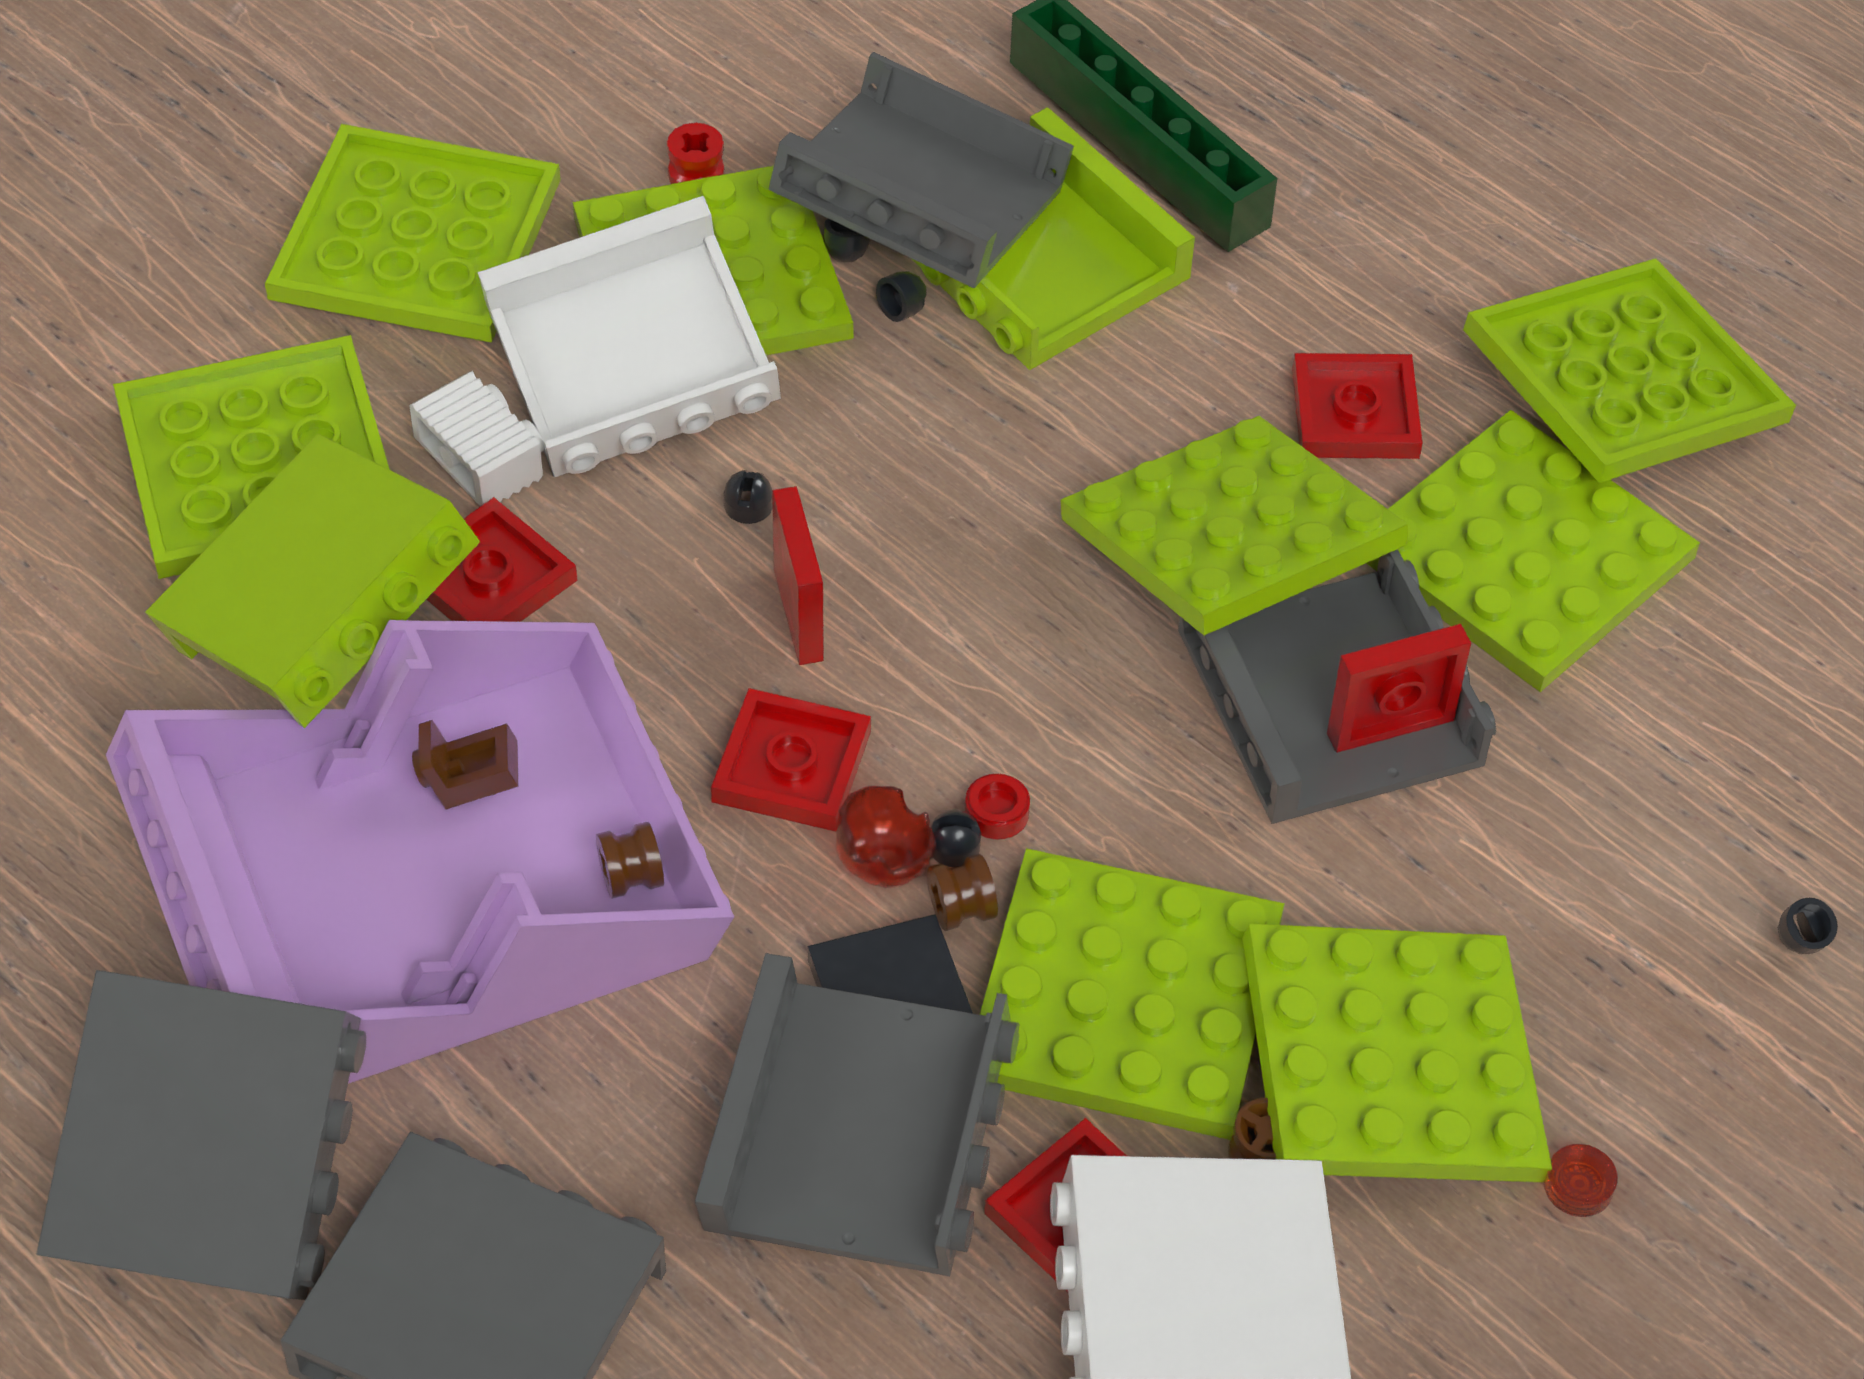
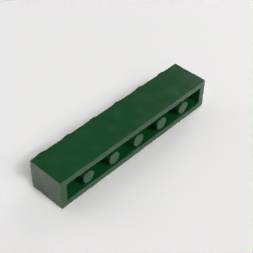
(1143, 121)

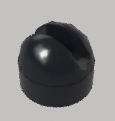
(844, 242)
(901, 295)
(760, 501)
(956, 837)
(1815, 923)

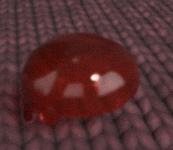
(883, 837)

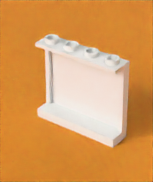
(628, 337)
(1198, 1269)

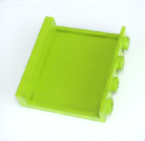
(1080, 263)
(314, 575)

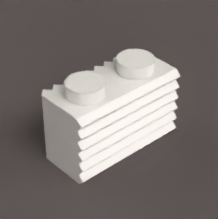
(478, 439)

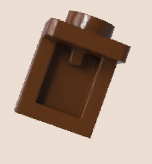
(466, 766)

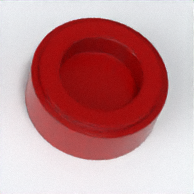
(998, 805)

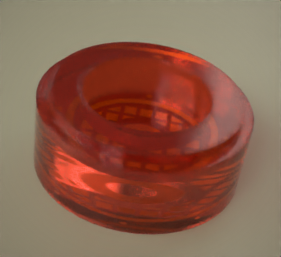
(1581, 1180)

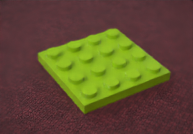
(407, 227)
(768, 247)
(1628, 369)
(225, 429)
(1233, 524)
(1534, 549)
(1128, 992)
(1395, 1053)

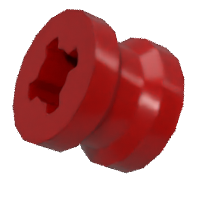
(694, 152)

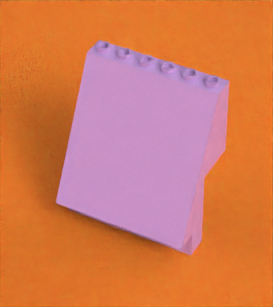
(347, 886)

